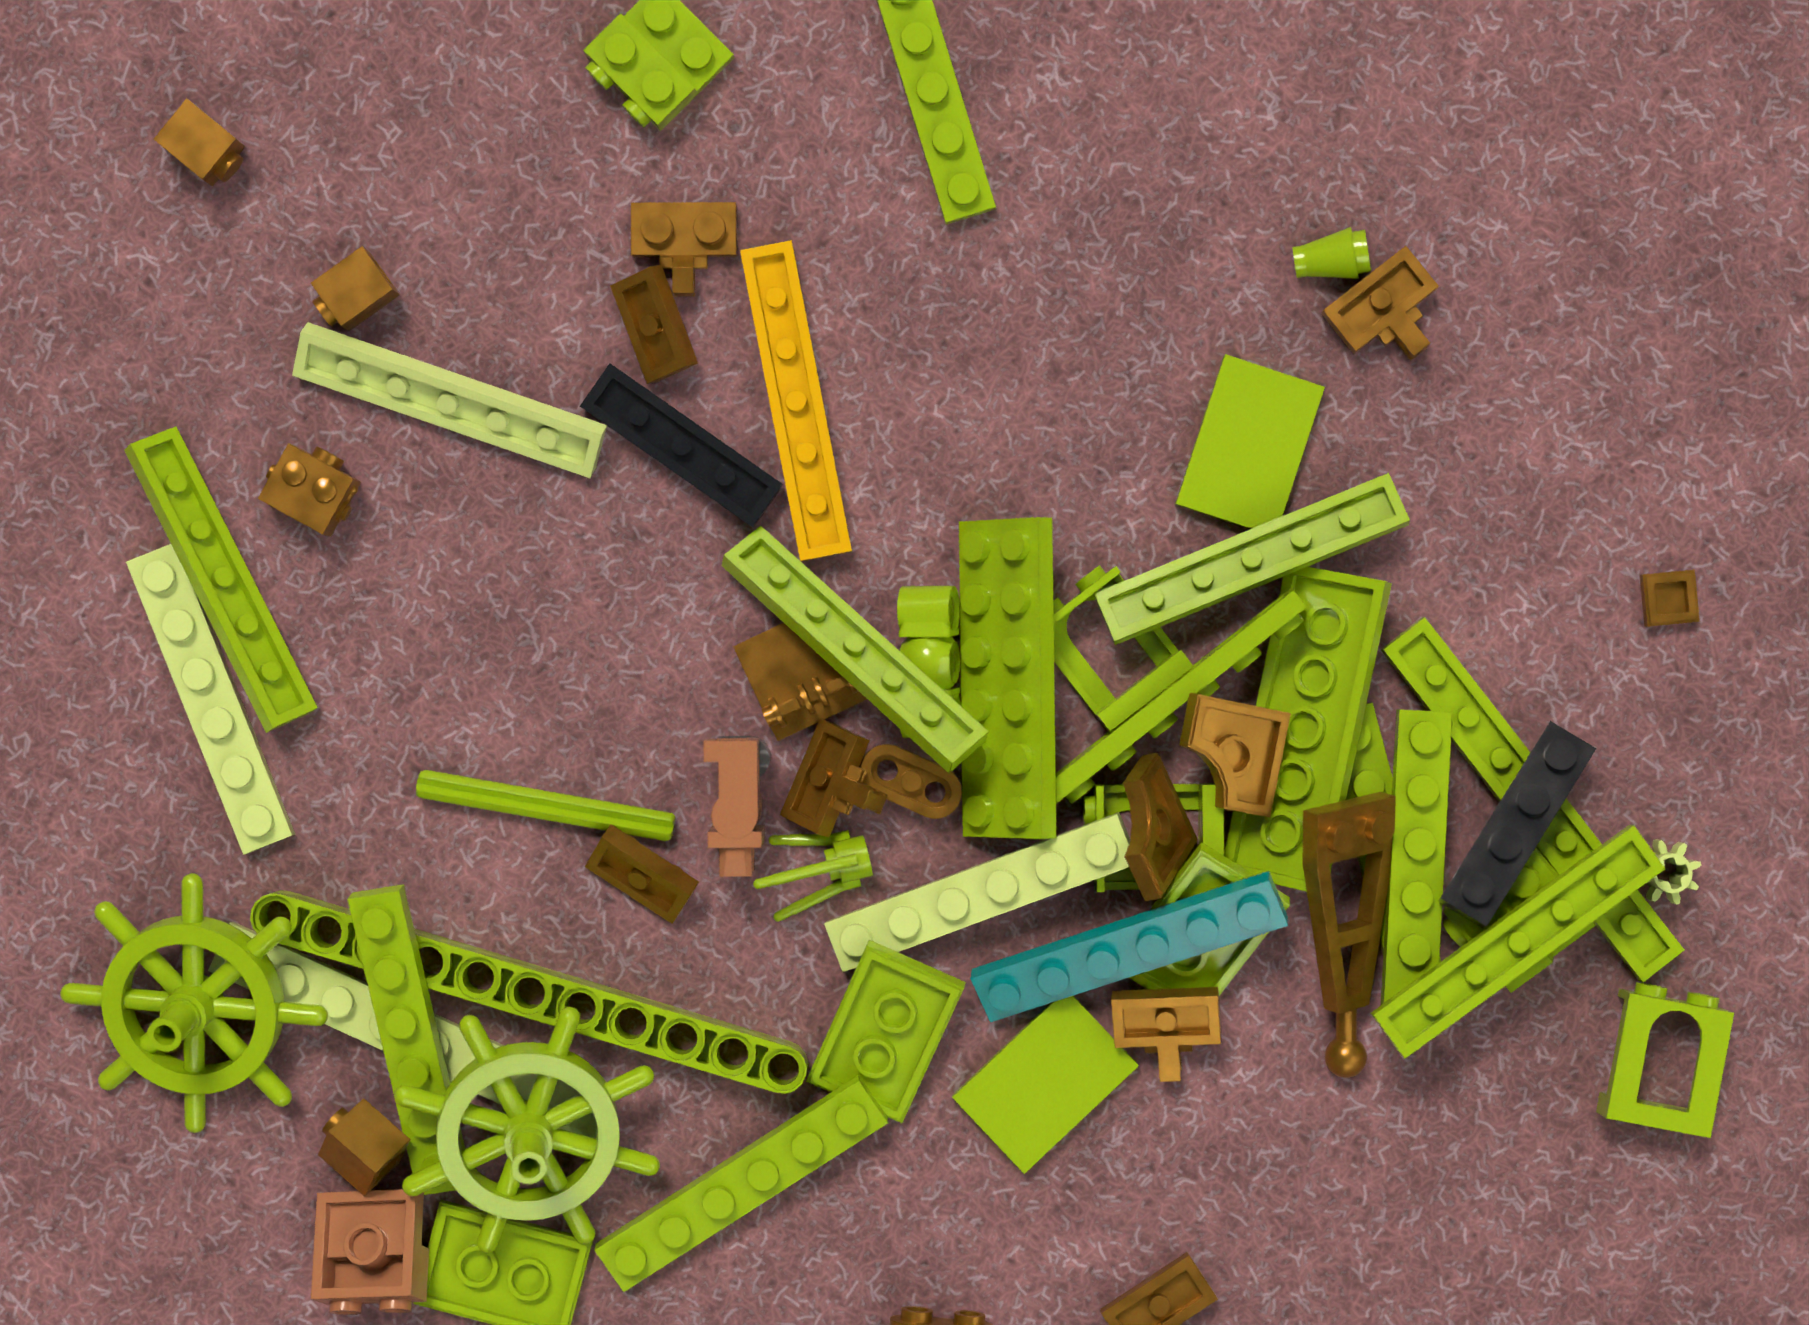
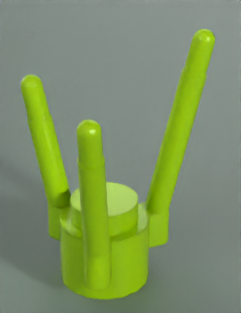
(846, 860)

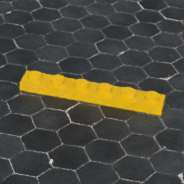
(796, 400)

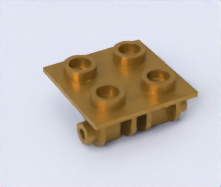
(793, 681)

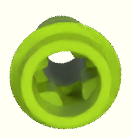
(1334, 256)

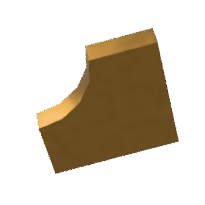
(1240, 747)
(1159, 827)

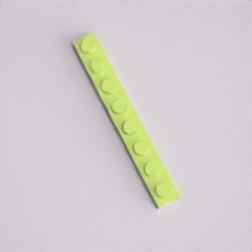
(352, 1012)

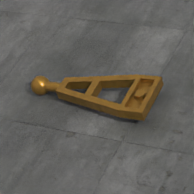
(1330, 836)

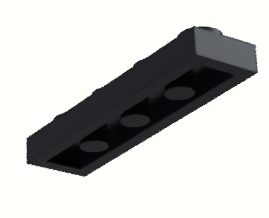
(681, 445)
(1517, 825)

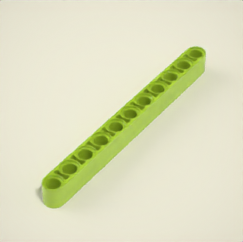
(558, 988)

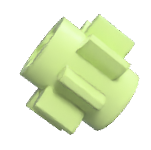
(1678, 880)

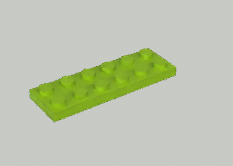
(1008, 676)
(1324, 682)

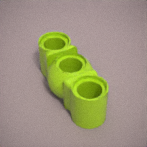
(929, 621)

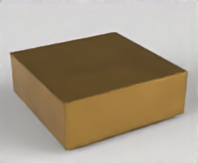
(1669, 598)

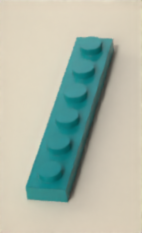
(1130, 946)

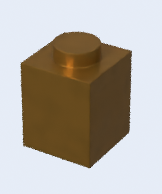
(201, 144)
(353, 290)
(362, 1145)

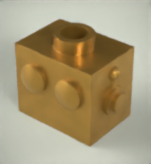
(310, 488)

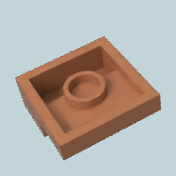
(369, 1251)

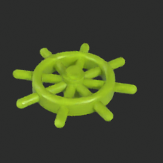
(193, 1004)
(527, 1131)

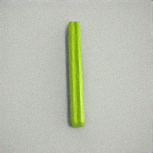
(544, 805)

